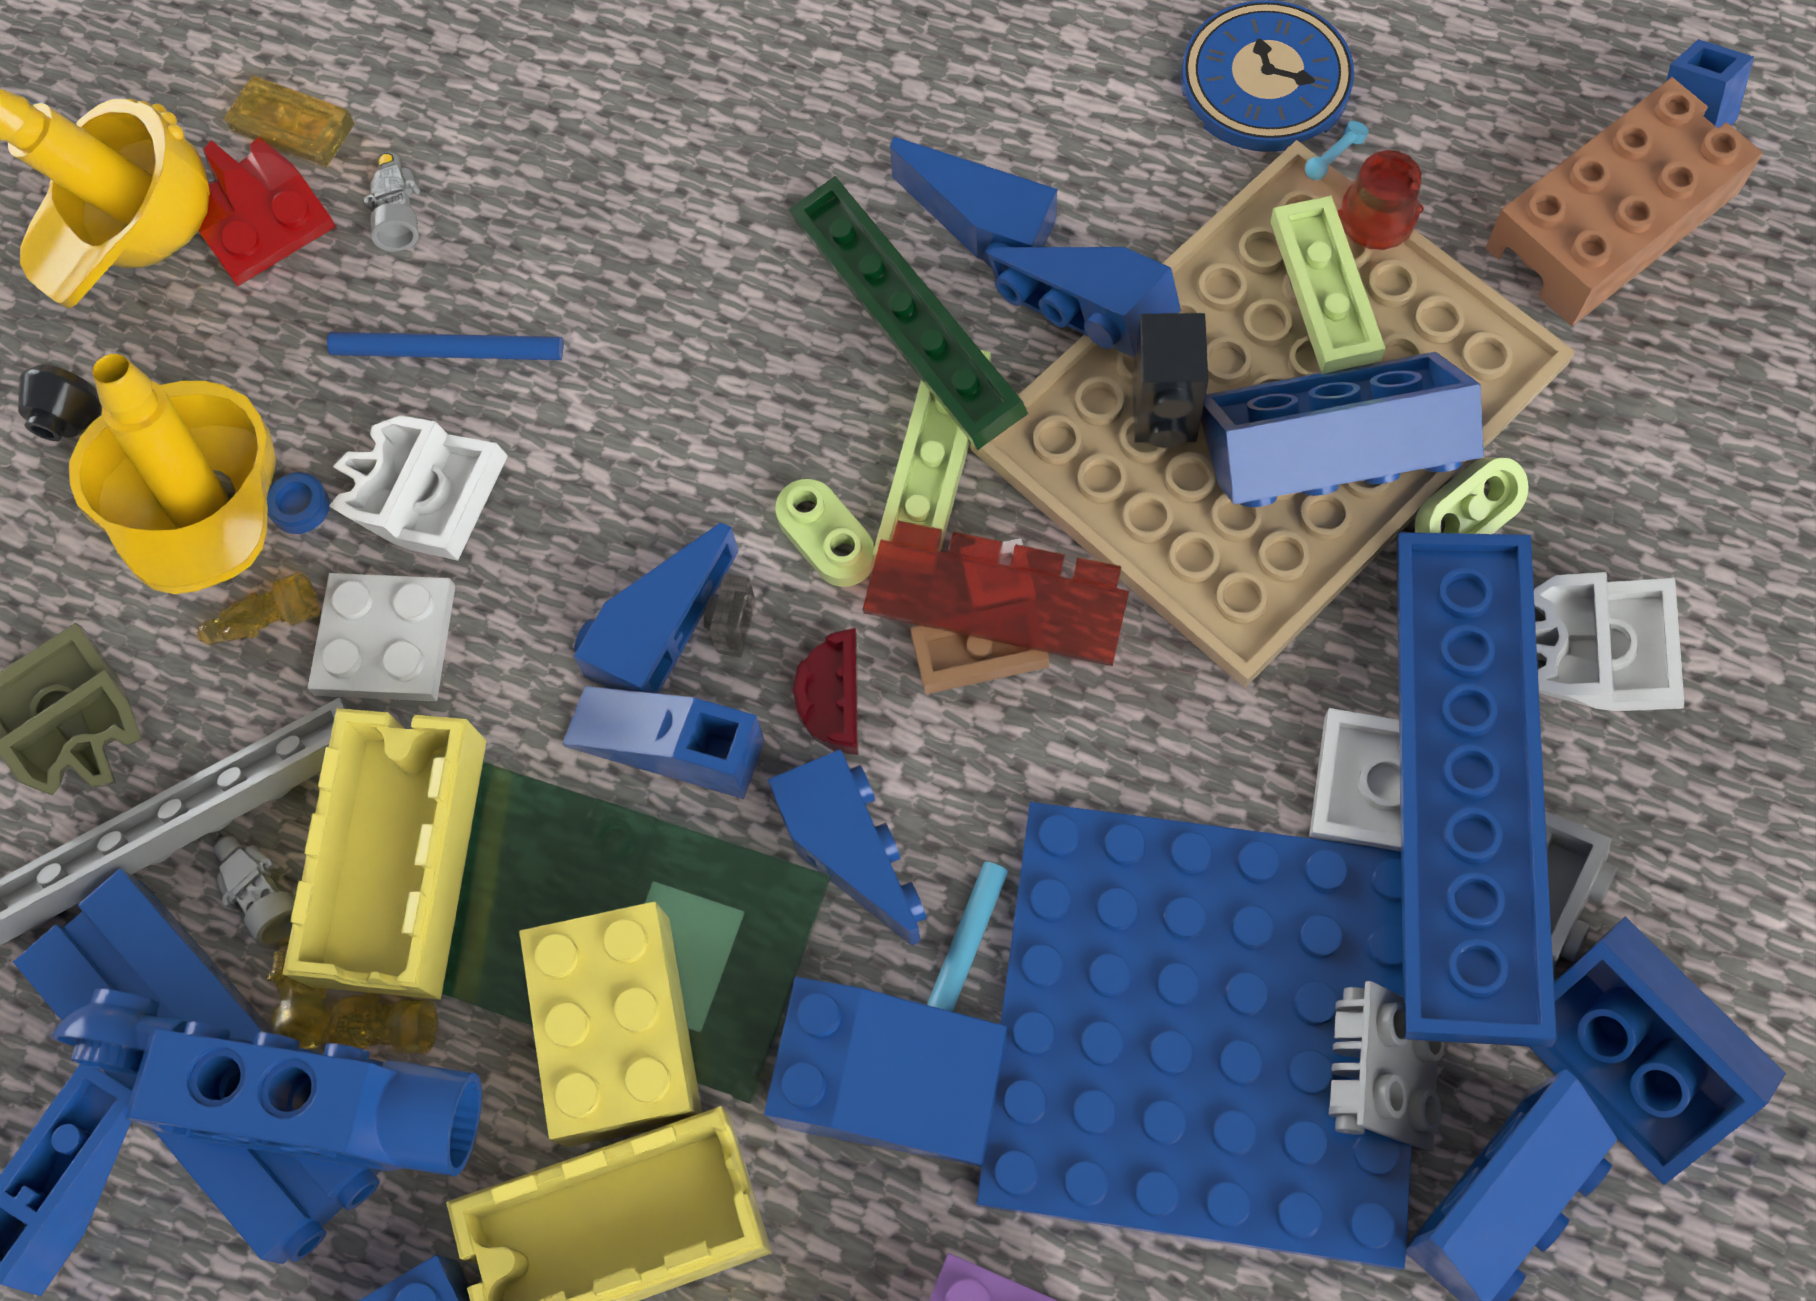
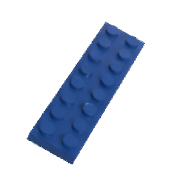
(1472, 793)

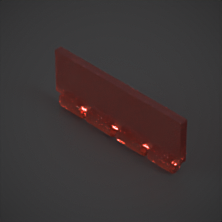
(997, 602)

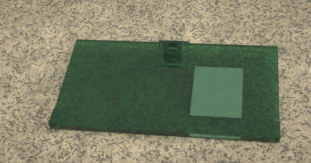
(564, 856)

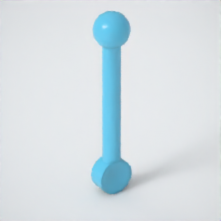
(1317, 167)

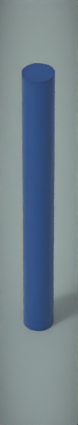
(445, 346)

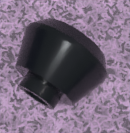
(56, 402)

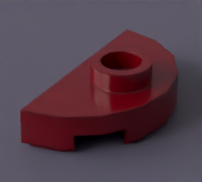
(828, 692)

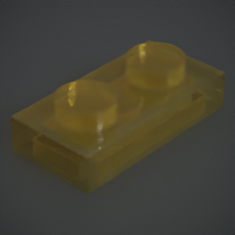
(289, 120)

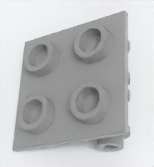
(1394, 1074)

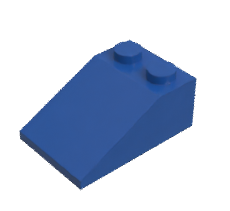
(886, 1072)

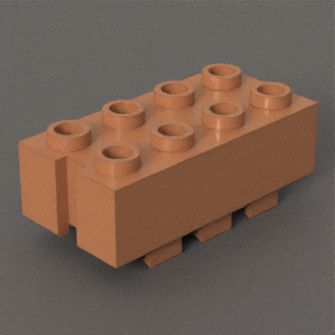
(1624, 199)

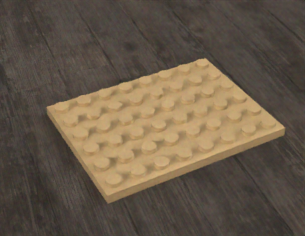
(1228, 572)

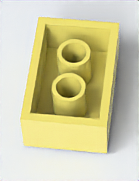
(609, 1025)

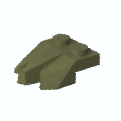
(61, 713)

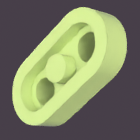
(1465, 504)
(824, 529)

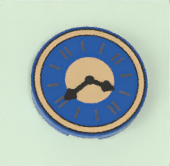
(1267, 75)

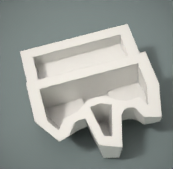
(420, 485)
(1610, 642)

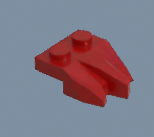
(258, 210)

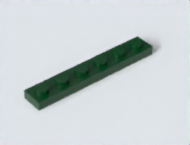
(909, 314)

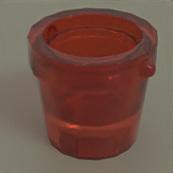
(1383, 201)

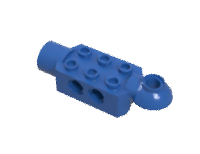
(277, 1095)

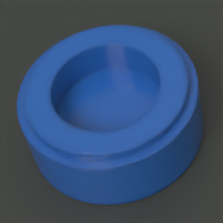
(297, 503)

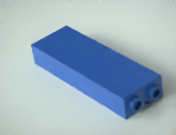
(138, 947)

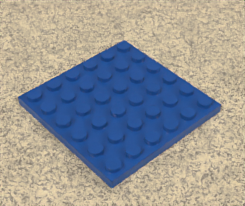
(1184, 1033)

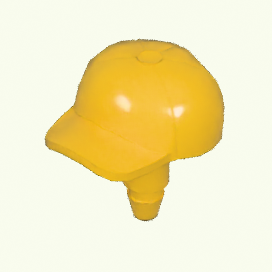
(118, 191)
(152, 482)

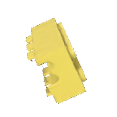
(385, 855)
(616, 1219)

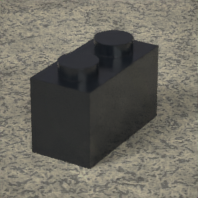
(1169, 378)

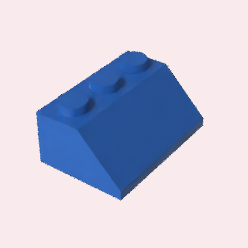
(1655, 1052)
(1516, 1192)

